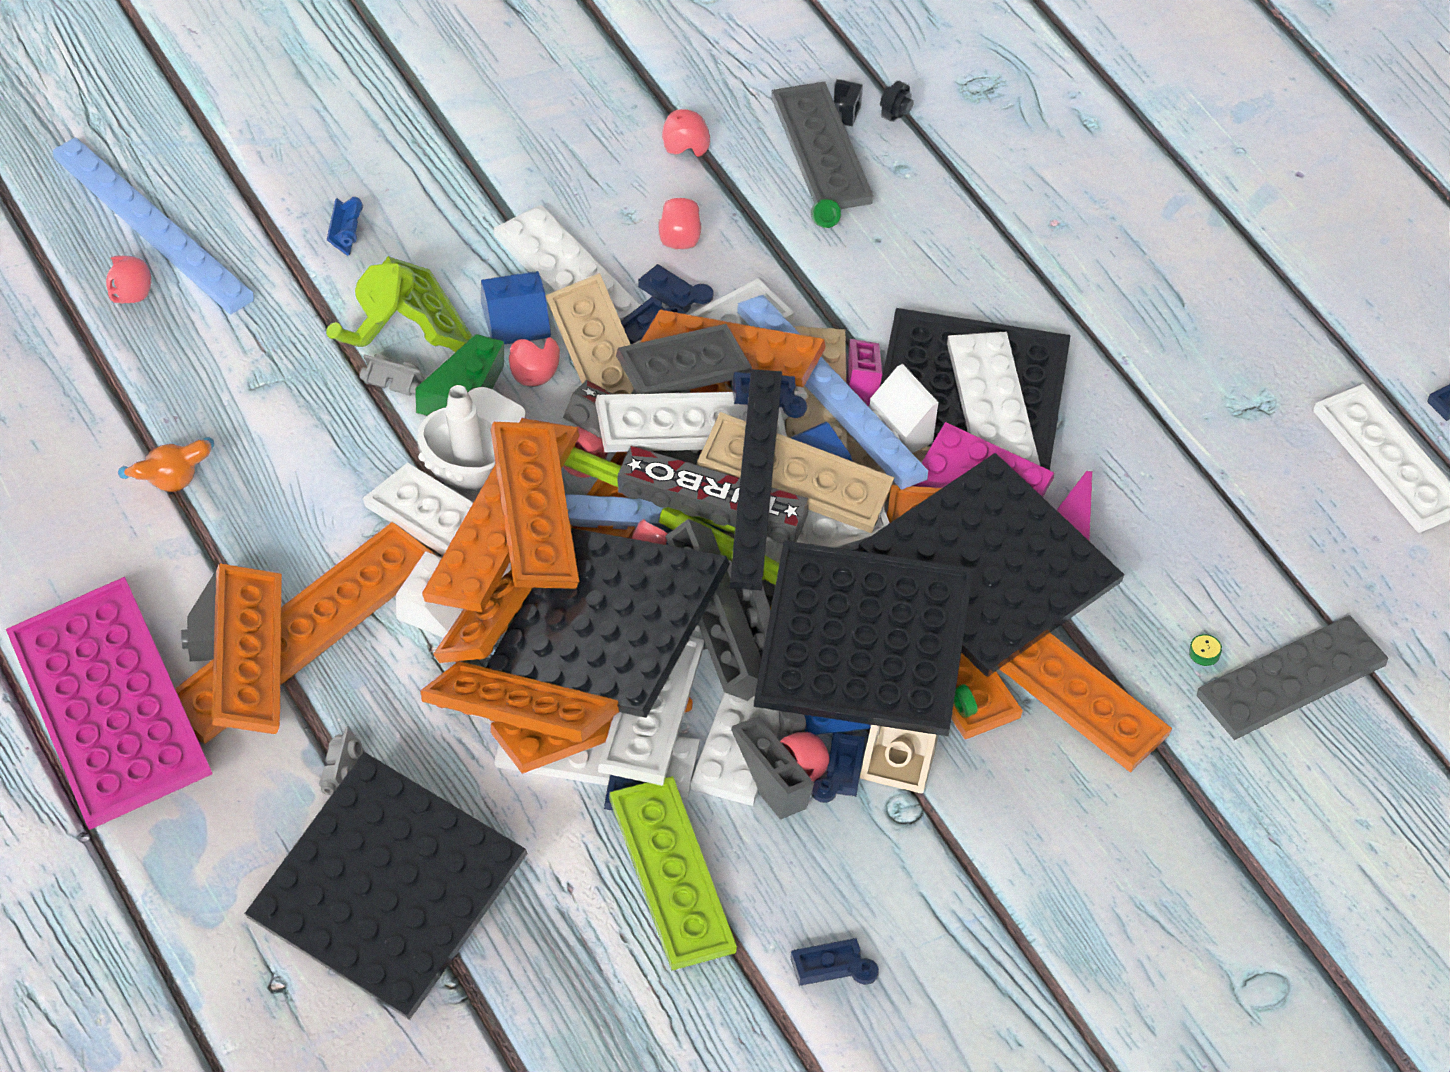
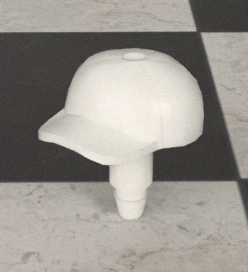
(458, 438)

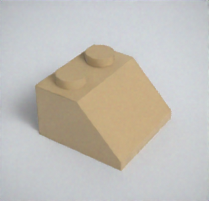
(898, 758)

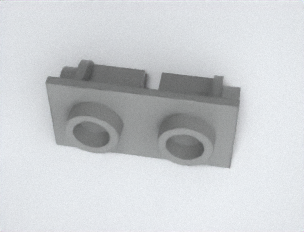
(381, 368)
(342, 752)

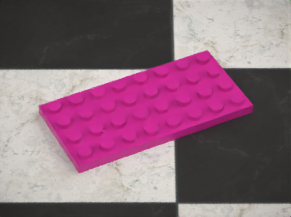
(108, 703)

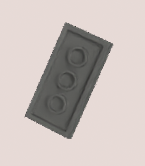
(683, 361)

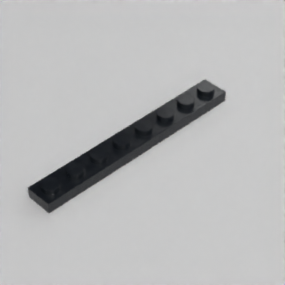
(756, 480)

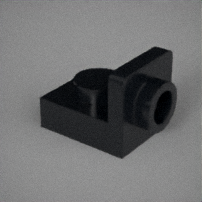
(849, 98)

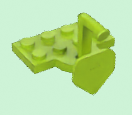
(412, 293)

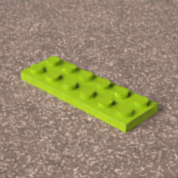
(672, 874)

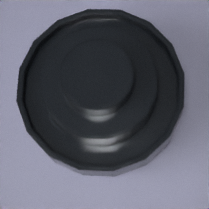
(896, 101)

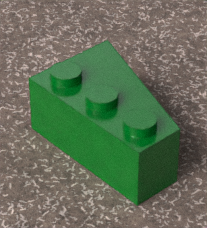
(472, 366)

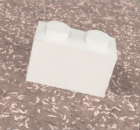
(906, 409)
(411, 604)

